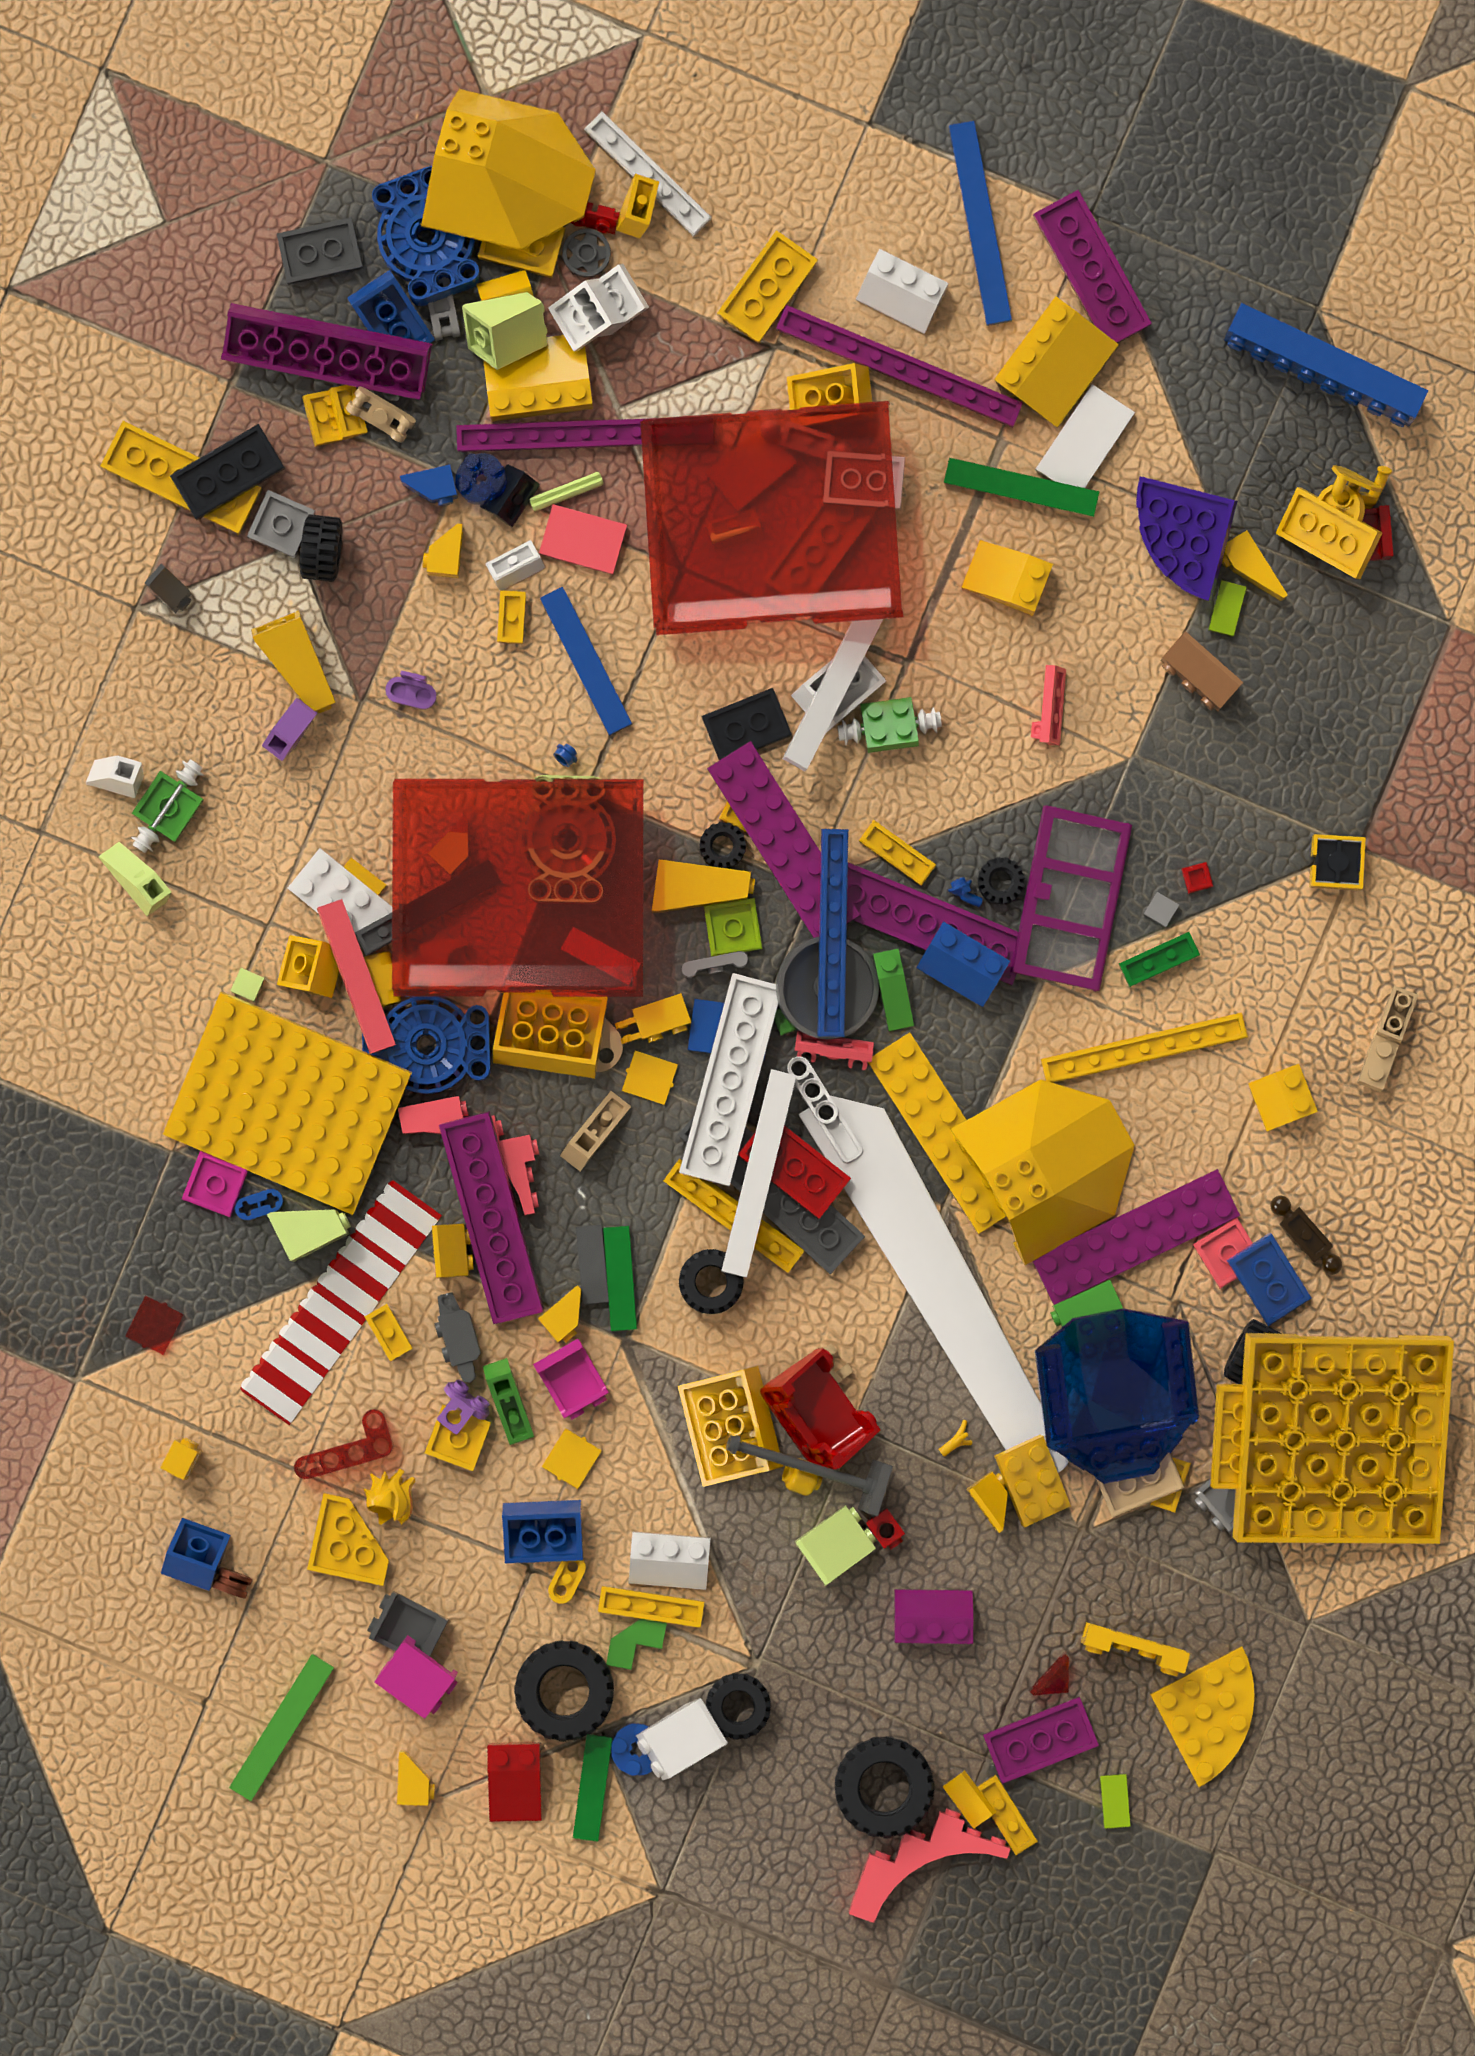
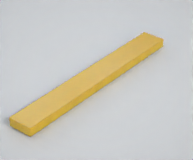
(1144, 1048)

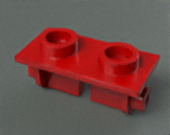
(603, 220)

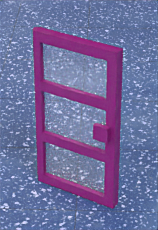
(1071, 898)

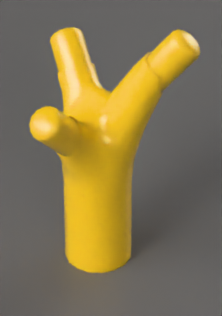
(956, 1441)

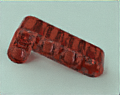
(343, 1451)

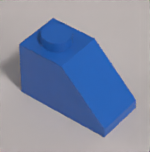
(432, 484)

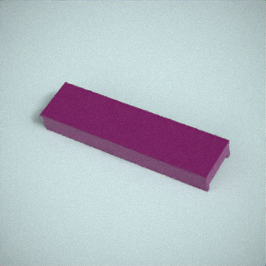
(327, 351)

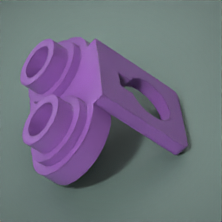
(411, 691)
(466, 1402)

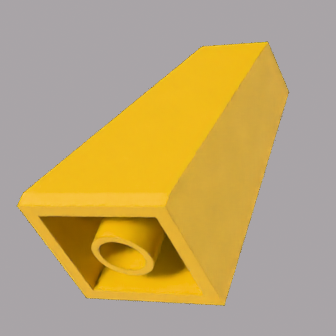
(293, 655)

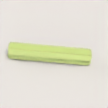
(566, 491)

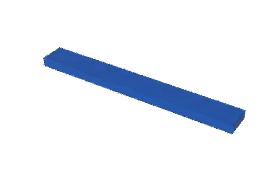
(980, 223)
(832, 932)

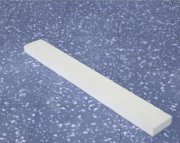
(830, 693)
(758, 1173)

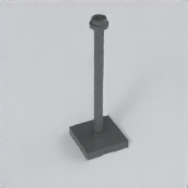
(872, 1487)

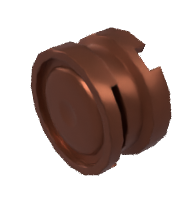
(230, 1585)

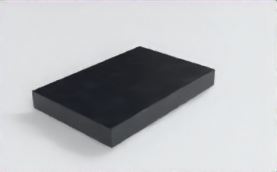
(750, 719)

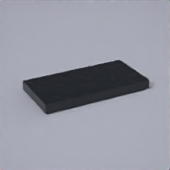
(227, 472)

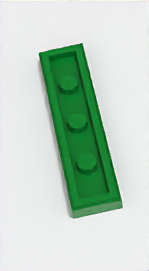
(620, 1278)
(592, 1787)

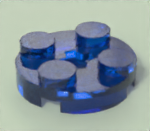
(487, 490)

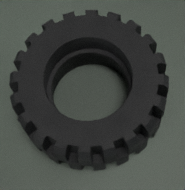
(564, 1726)
(891, 1822)

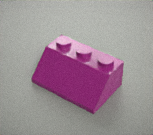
(933, 1616)

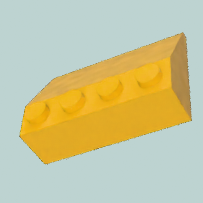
(1056, 362)
(540, 383)
(550, 1033)
(724, 1408)

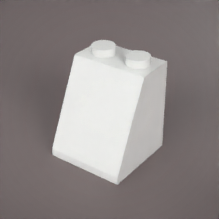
(680, 1739)

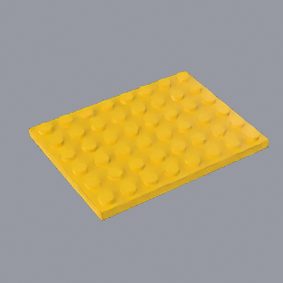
(287, 1103)

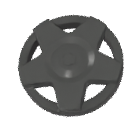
(586, 253)

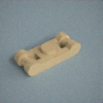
(381, 414)

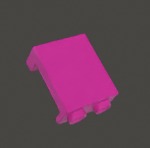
(572, 1379)
(416, 1679)

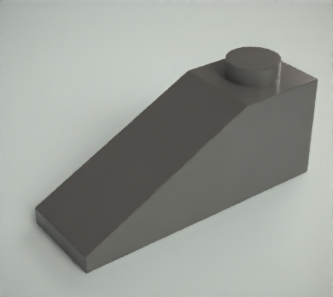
(168, 589)

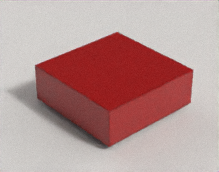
(1197, 877)

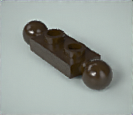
(1306, 1234)

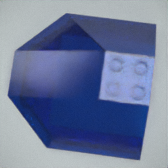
(1117, 1391)

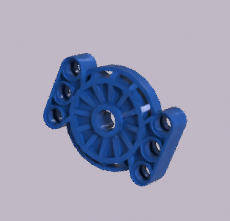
(422, 263)
(452, 1042)

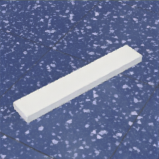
(636, 161)

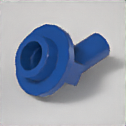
(962, 888)

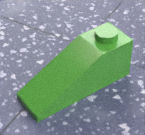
(893, 989)
(508, 1401)

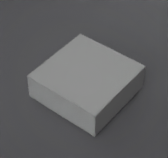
(1161, 909)

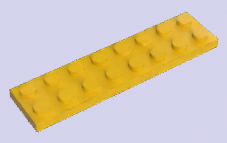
(930, 1116)

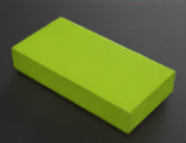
(1227, 608)
(1115, 1801)

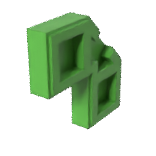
(641, 1632)

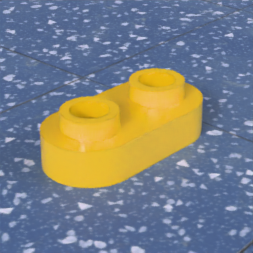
(568, 1579)

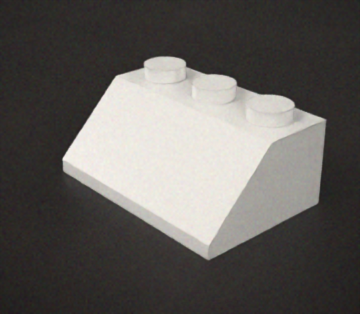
(902, 291)
(669, 1560)

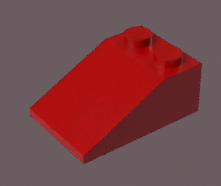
(514, 1781)

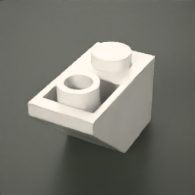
(116, 775)

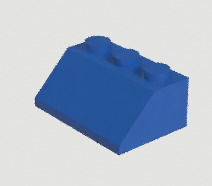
(963, 964)
(542, 1531)

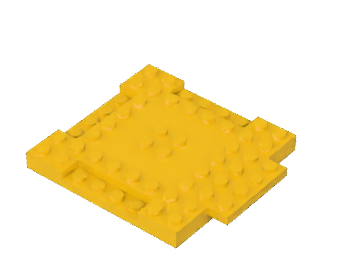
(1336, 1439)

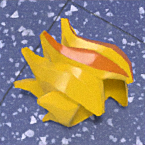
(390, 1497)

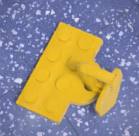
(1332, 522)

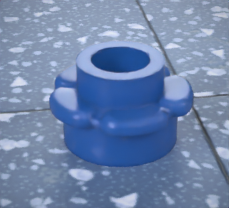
(565, 755)

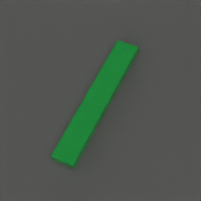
(1021, 487)

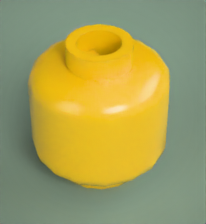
(800, 1481)

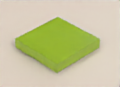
(732, 927)

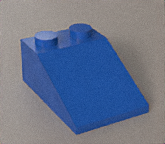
(388, 310)

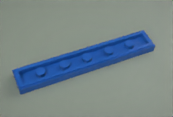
(585, 661)

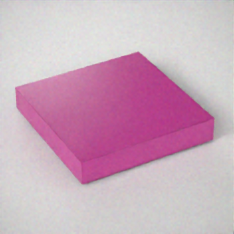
(215, 1184)

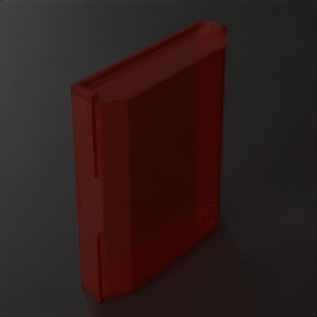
(771, 517)
(517, 887)

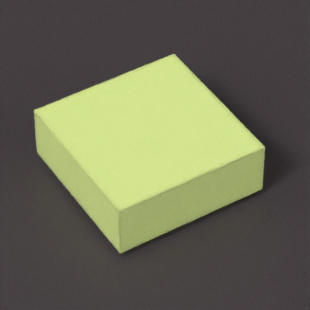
(247, 984)

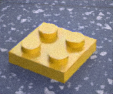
(460, 1448)

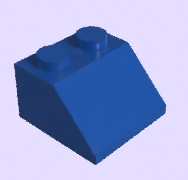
(195, 1554)

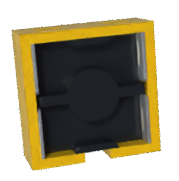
(1337, 862)

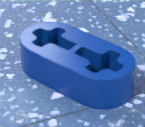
(258, 1198)

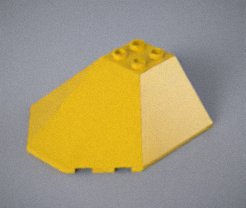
(505, 173)
(1050, 1161)

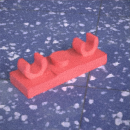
(835, 1049)

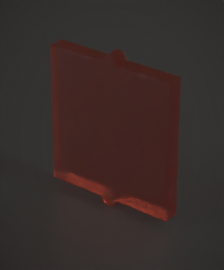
(154, 1325)

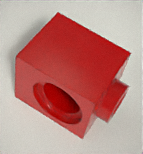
(885, 1517)

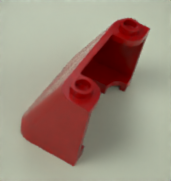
(818, 1411)

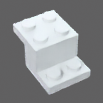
(598, 307)

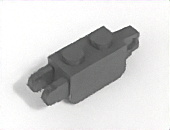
(459, 1336)

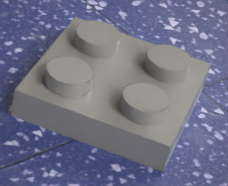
(279, 524)

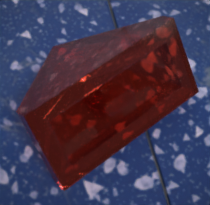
(1055, 1679)

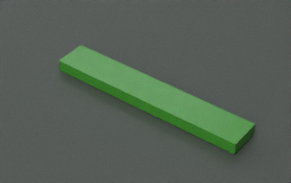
(281, 1727)

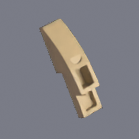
(1387, 1038)

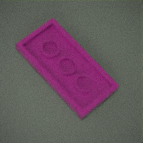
(1040, 1740)

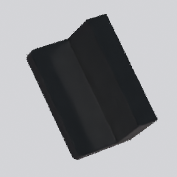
(514, 498)

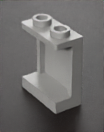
(1219, 1503)

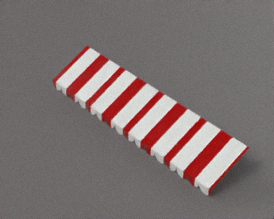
(340, 1302)

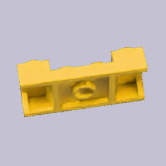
(1169, 1658)

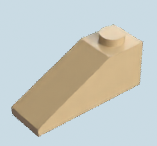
(595, 1131)

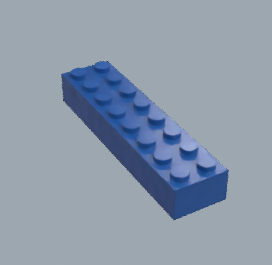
(1325, 365)

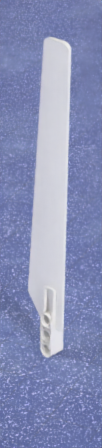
(925, 1257)

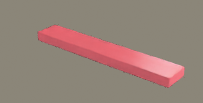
(356, 976)

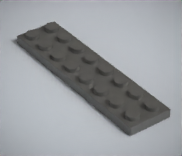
(823, 1239)

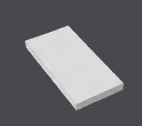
(1085, 439)

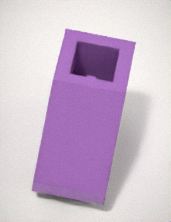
(289, 729)

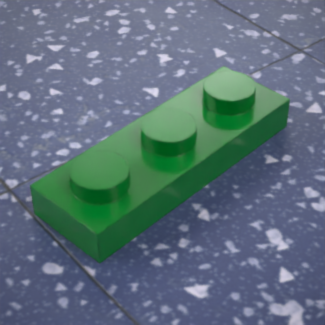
(1159, 959)

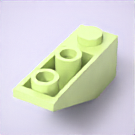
(136, 878)

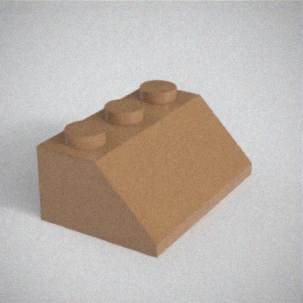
(1200, 672)

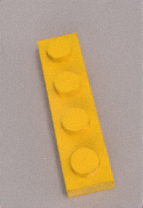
(651, 1606)

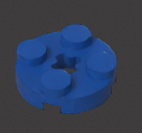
(621, 1750)

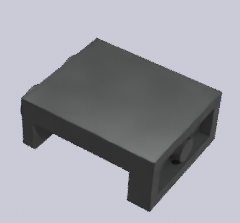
(404, 1618)

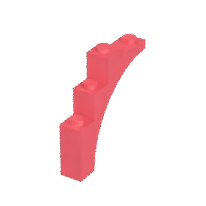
(515, 1151)
(946, 1839)

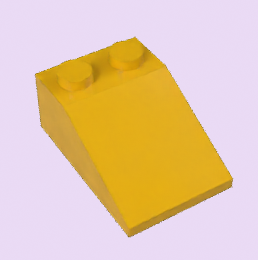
(830, 387)
(1007, 576)

